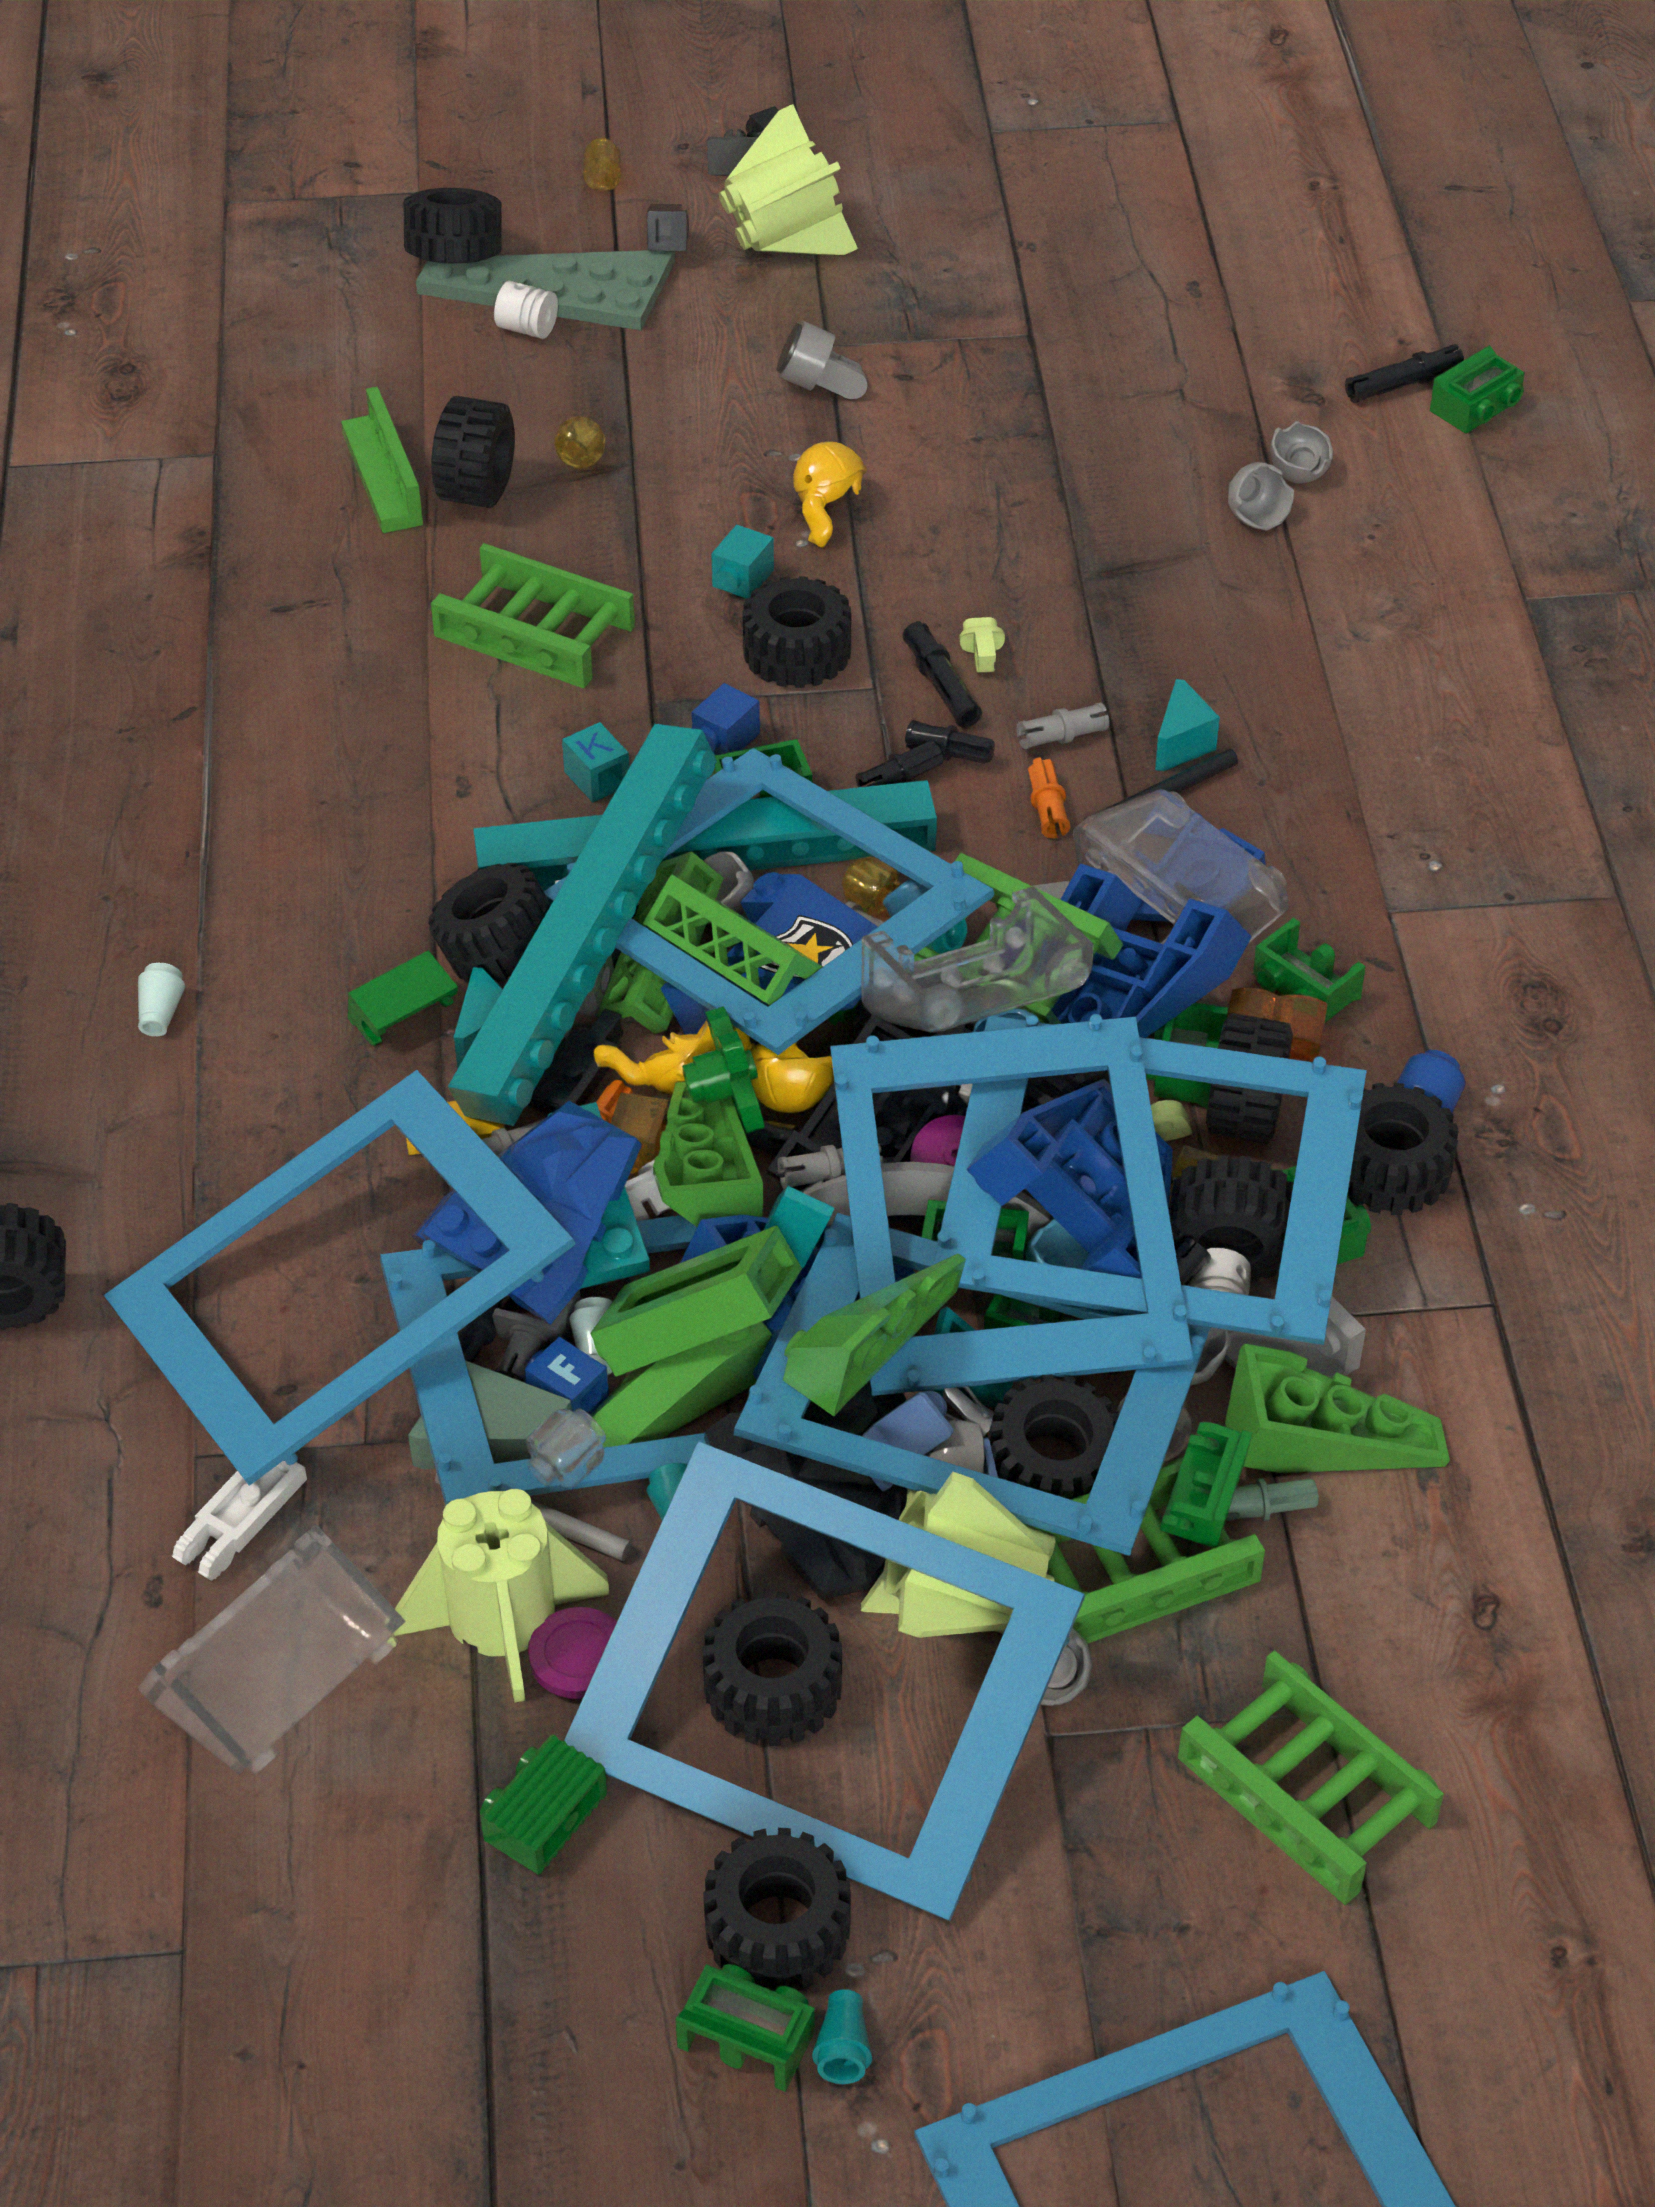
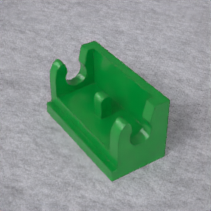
(399, 995)
(1206, 1484)

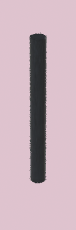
(1190, 776)

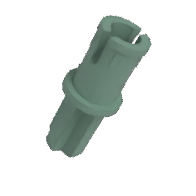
(1264, 1499)

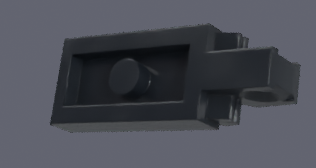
(573, 1069)

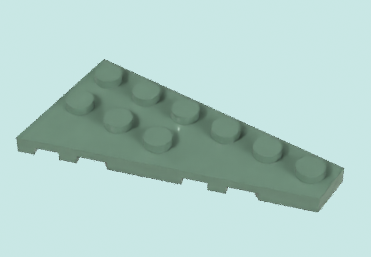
(589, 286)

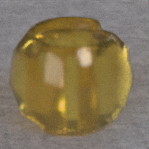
(579, 442)
(868, 883)

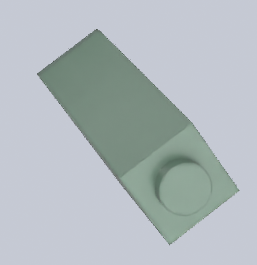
(508, 1414)

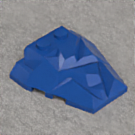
(574, 1170)

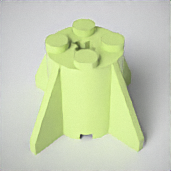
(786, 194)
(975, 1520)
(497, 1577)

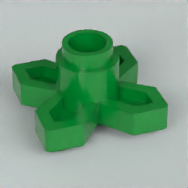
(725, 1072)

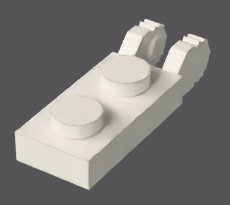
(236, 1517)

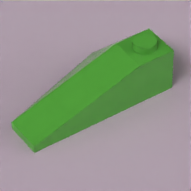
(706, 1161)
(860, 1338)
(681, 1387)
(1321, 1422)

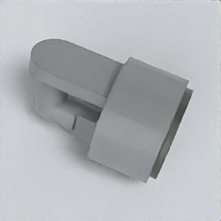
(810, 361)

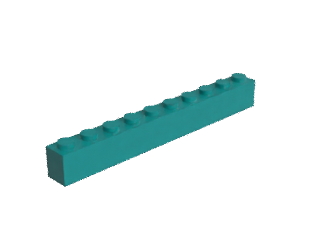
(759, 832)
(582, 925)

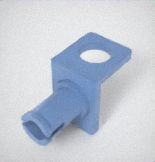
(913, 1426)

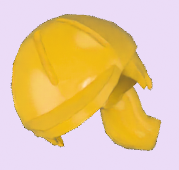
(822, 477)
(661, 1068)
(788, 1080)

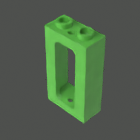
(696, 1301)

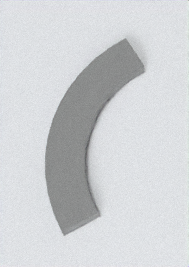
(909, 1188)

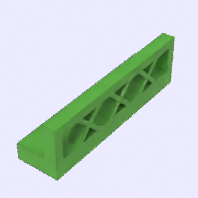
(383, 466)
(740, 930)
(643, 987)

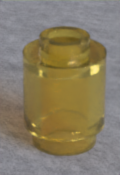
(602, 165)

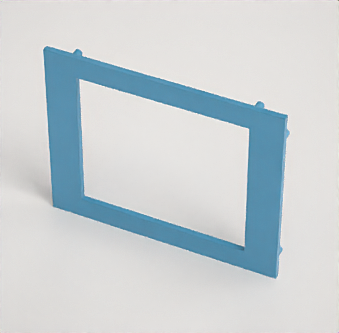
(948, 901)
(1313, 1219)
(1026, 1351)
(205, 1379)
(448, 1398)
(1127, 1469)
(990, 1739)
(1323, 2035)

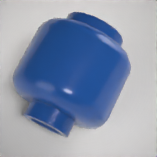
(1437, 1075)

